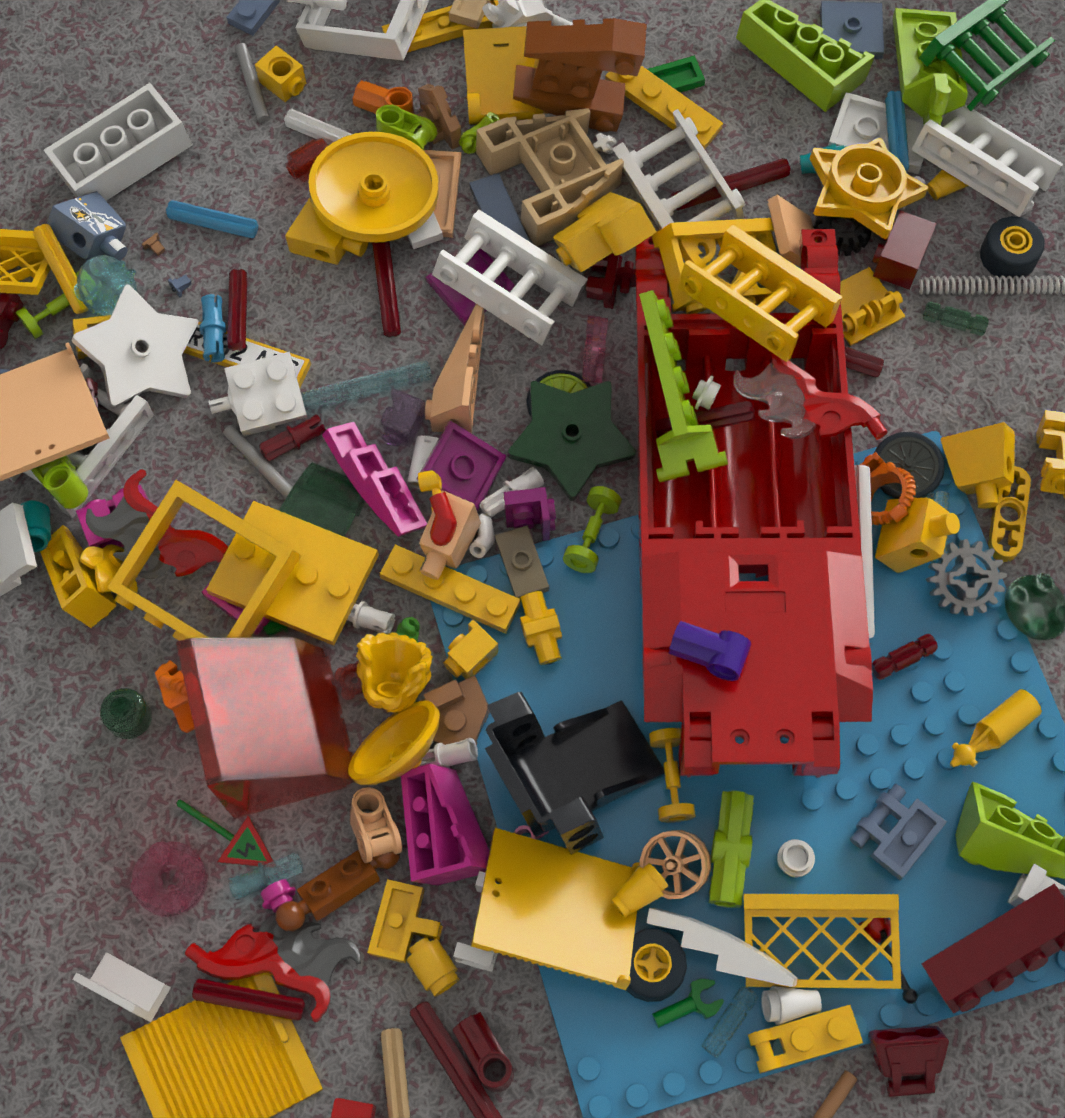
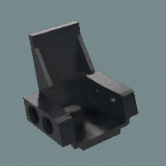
(571, 771)

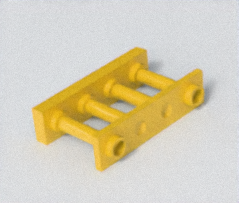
(773, 272)

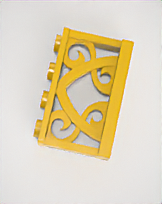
(681, 242)

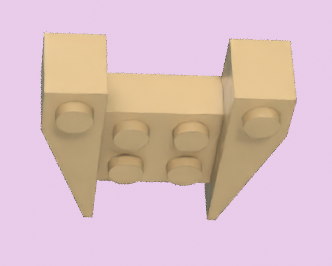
(559, 162)

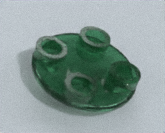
(1036, 606)

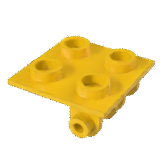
(867, 306)

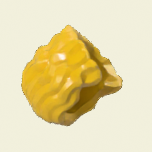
(392, 670)

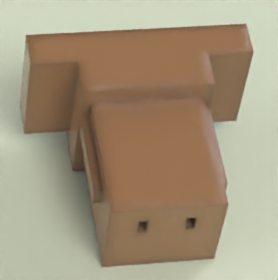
(154, 245)

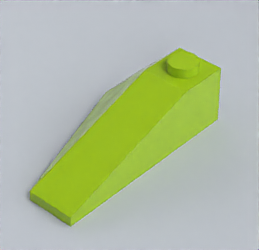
(1005, 838)

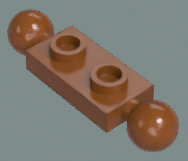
(333, 889)

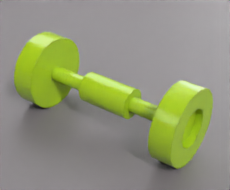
(52, 308)
(581, 557)

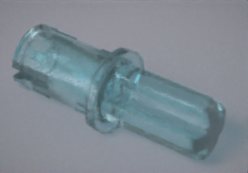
(265, 875)

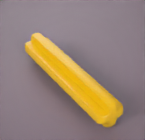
(59, 265)

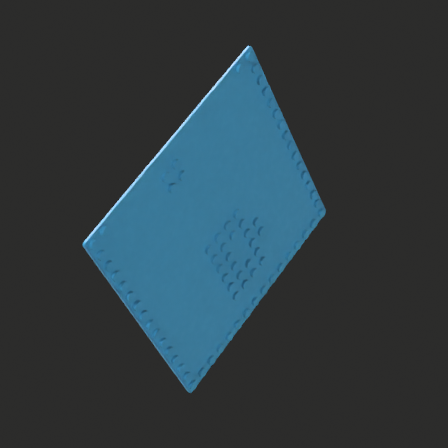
(609, 1037)

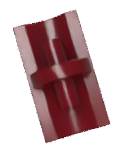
(606, 288)

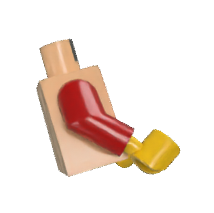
(448, 529)

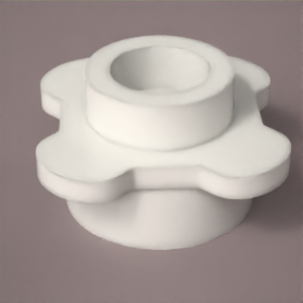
(706, 393)

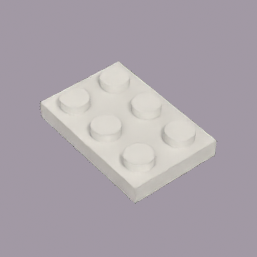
(865, 120)

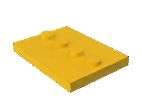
(319, 588)

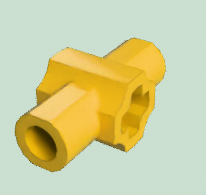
(541, 627)

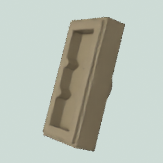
(521, 561)

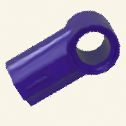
(721, 653)

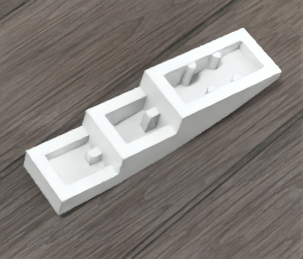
(733, 953)

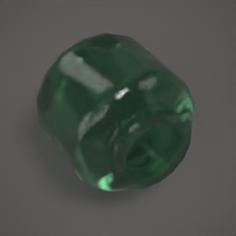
(125, 713)

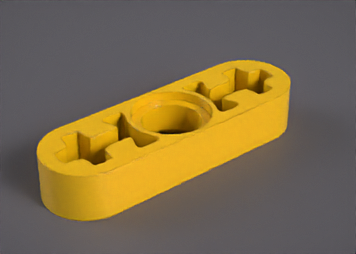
(1016, 537)

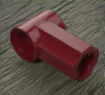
(482, 1050)

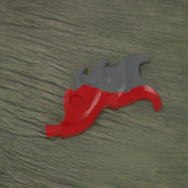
(178, 547)
(289, 956)

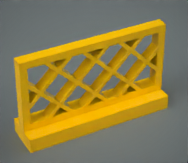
(21, 250)
(830, 906)

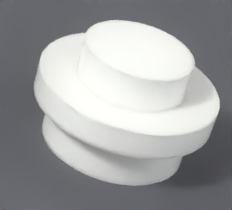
(795, 858)

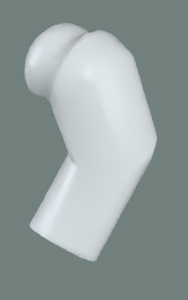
(485, 537)

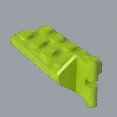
(925, 89)
(687, 439)

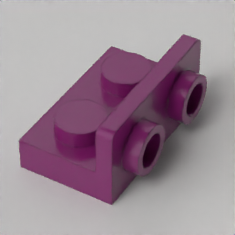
(530, 508)

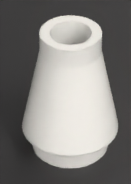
(788, 1004)

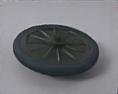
(916, 455)

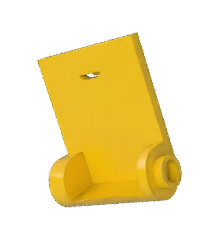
(490, 72)

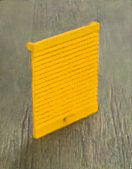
(555, 909)
(221, 1061)

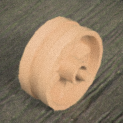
(678, 863)

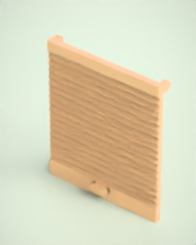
(45, 413)

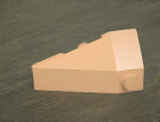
(457, 384)

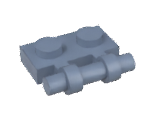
(906, 840)

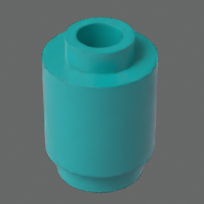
(39, 523)

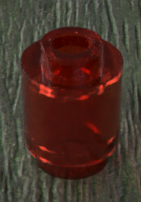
(302, 158)

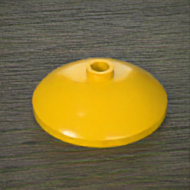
(395, 745)

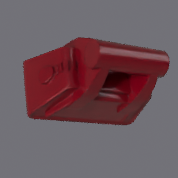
(909, 1053)

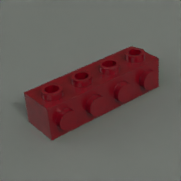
(1000, 951)

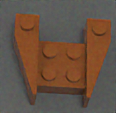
(571, 67)

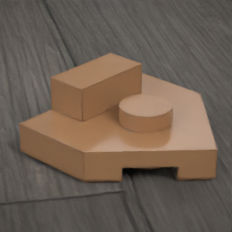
(438, 111)
(460, 709)

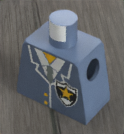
(89, 227)

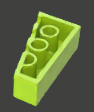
(803, 54)

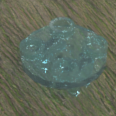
(112, 273)

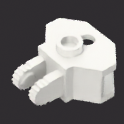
(516, 12)

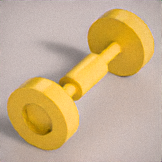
(676, 811)

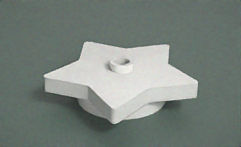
(130, 371)

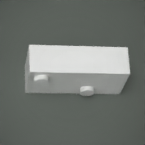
(119, 145)

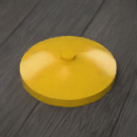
(373, 186)

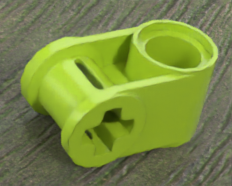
(405, 124)
(62, 482)

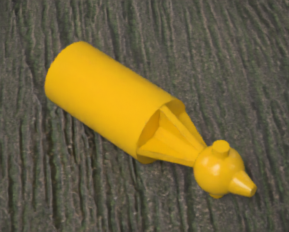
(998, 727)

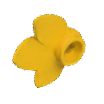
(104, 565)

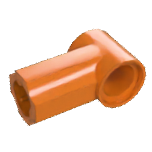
(372, 97)

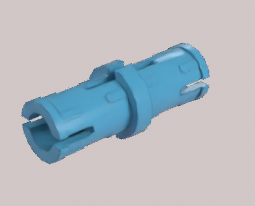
(212, 328)

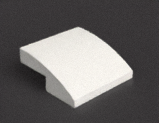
(15, 547)

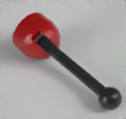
(879, 930)

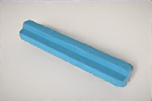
(897, 127)
(212, 219)

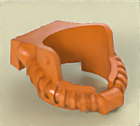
(885, 473)
(175, 694)

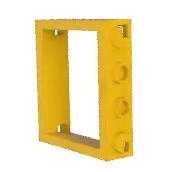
(258, 604)

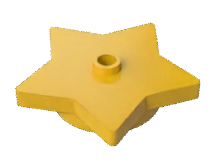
(864, 185)

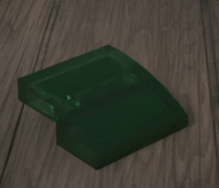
(324, 499)

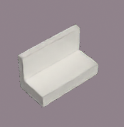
(126, 987)

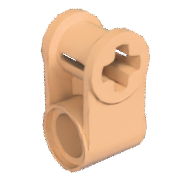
(374, 831)

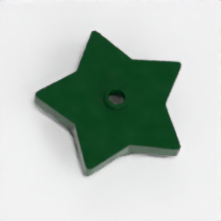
(566, 457)

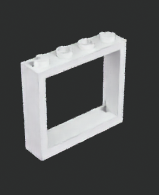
(388, 45)

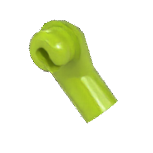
(468, 138)

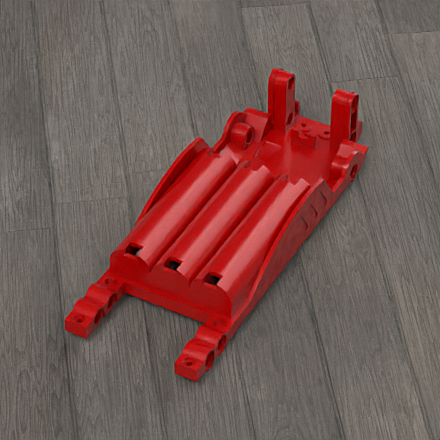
(772, 512)

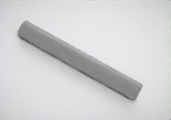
(252, 83)
(257, 460)

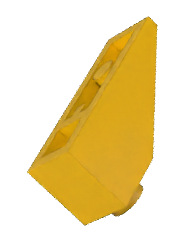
(75, 581)

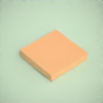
(787, 227)

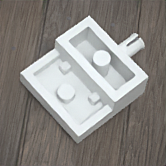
(262, 394)

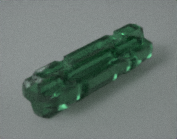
(955, 318)

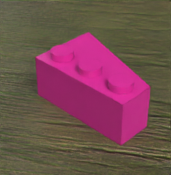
(441, 827)

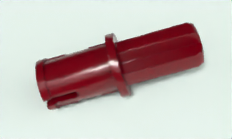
(291, 438)

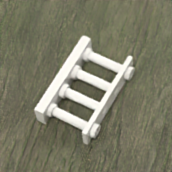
(987, 158)
(647, 185)
(523, 257)
(97, 464)

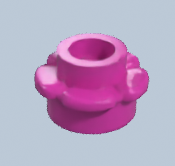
(276, 894)

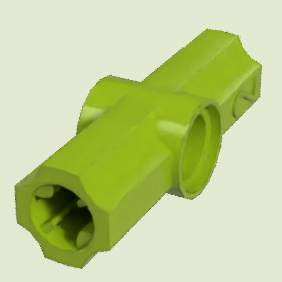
(731, 849)

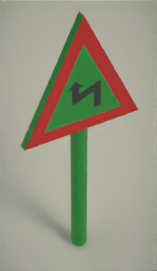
(245, 846)

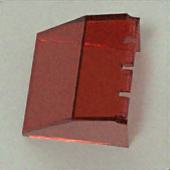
(265, 720)

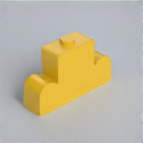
(603, 228)

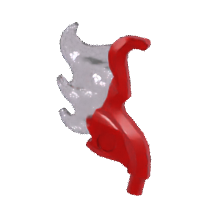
(797, 401)

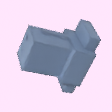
(179, 284)

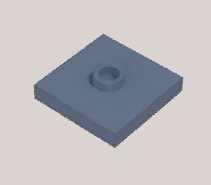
(856, 23)

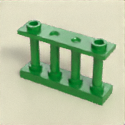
(978, 23)

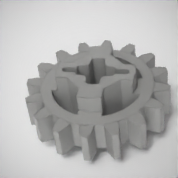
(967, 591)

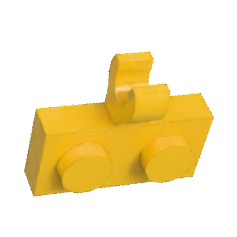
(398, 922)

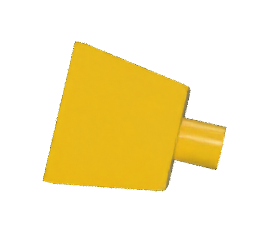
(315, 240)
(982, 461)
(917, 536)

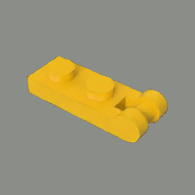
(806, 1038)

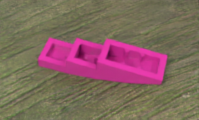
(378, 486)

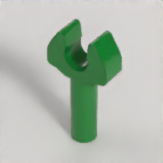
(690, 1004)

